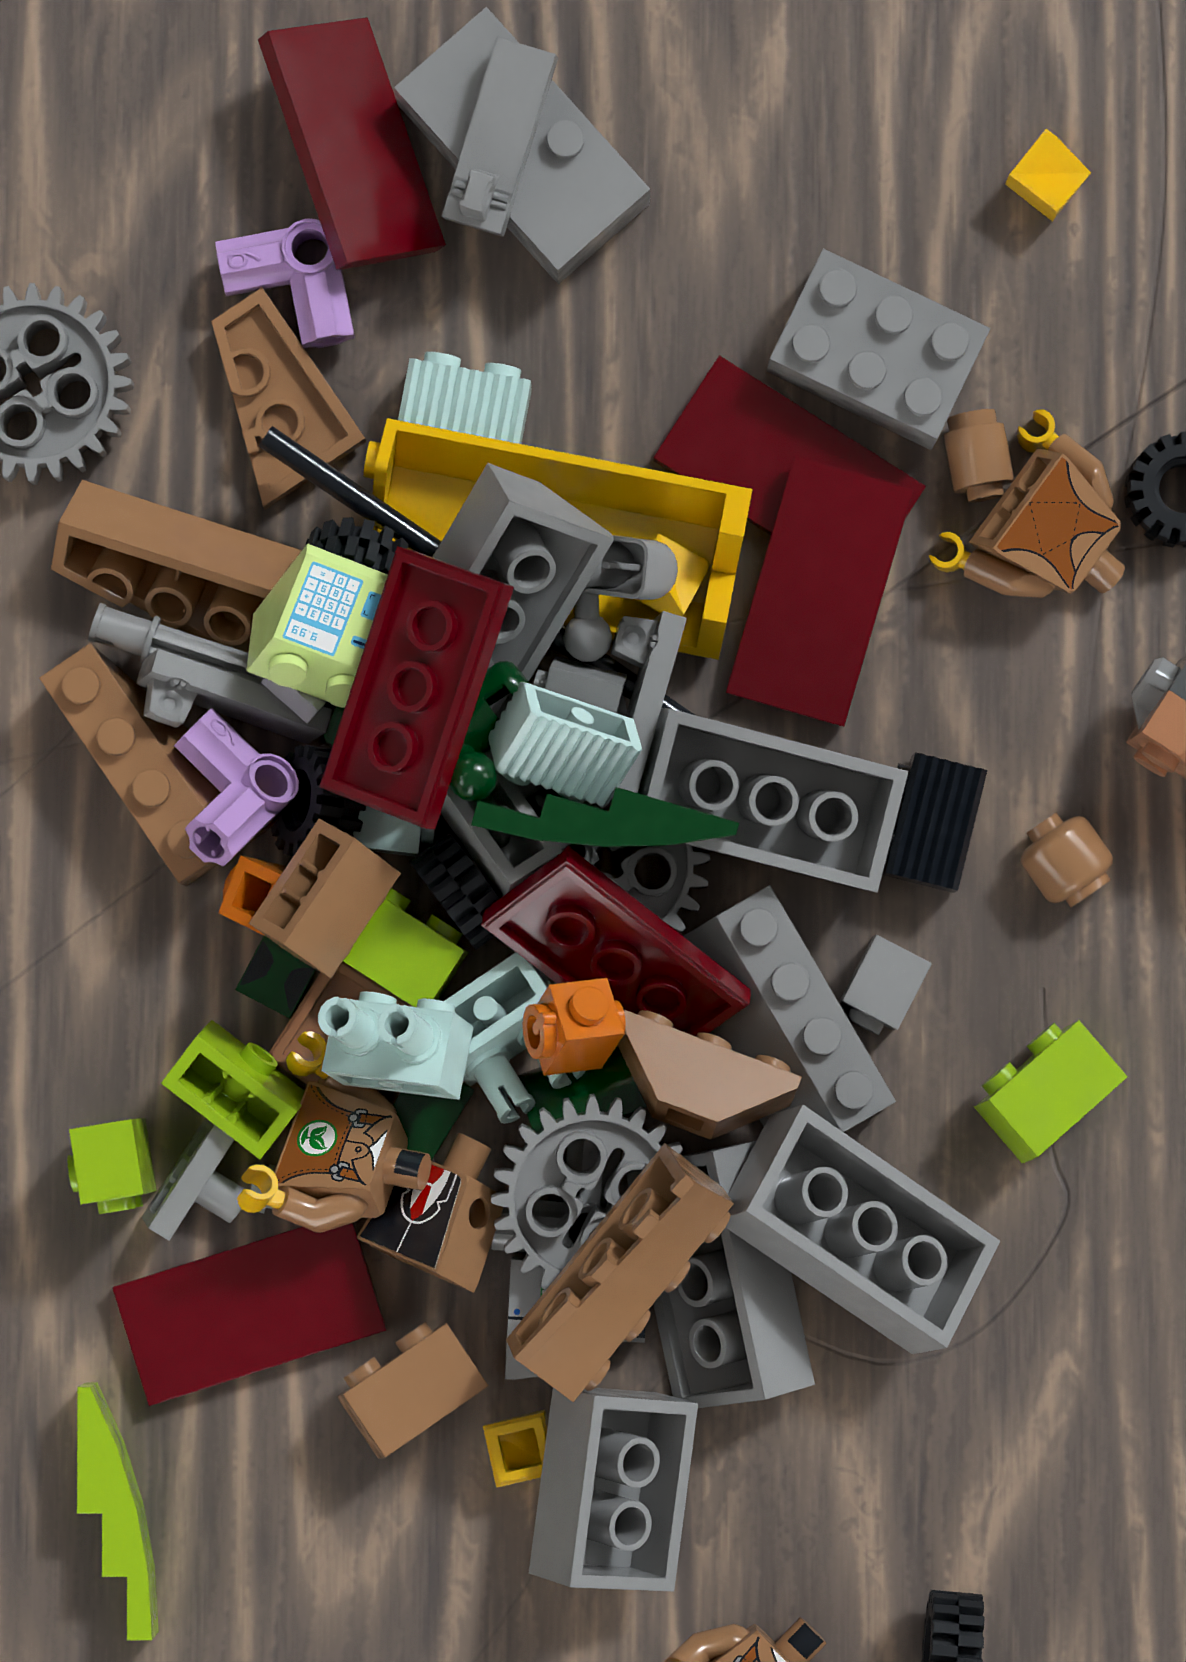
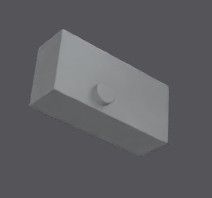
(573, 182)
(792, 800)
(859, 1230)

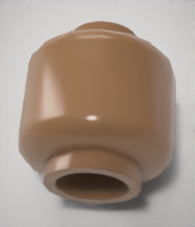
(1066, 859)

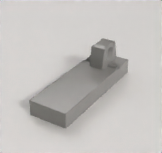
(500, 136)
(652, 648)
(179, 682)

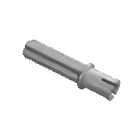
(145, 636)

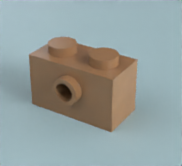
(345, 892)
(411, 1389)

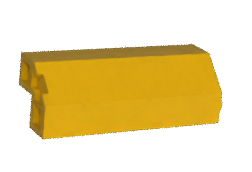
(432, 471)

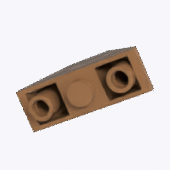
(700, 1079)

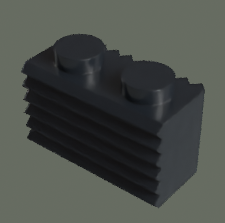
(934, 822)

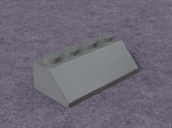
(531, 541)
(792, 1012)
(735, 1317)

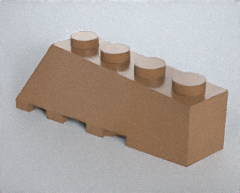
(168, 563)
(135, 755)
(620, 1274)

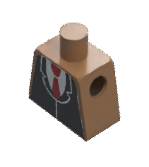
(445, 1224)

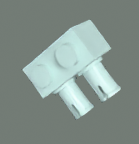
(496, 1010)
(395, 1045)

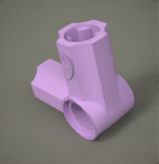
(270, 262)
(250, 784)

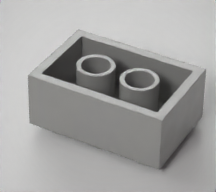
(877, 349)
(613, 1490)

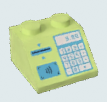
(316, 625)

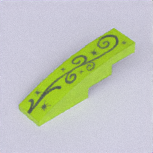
(110, 1488)

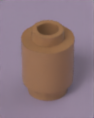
(978, 455)

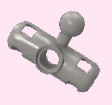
(628, 570)

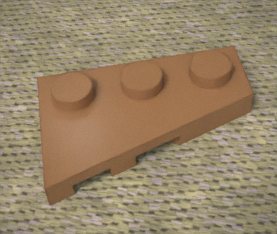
(280, 388)

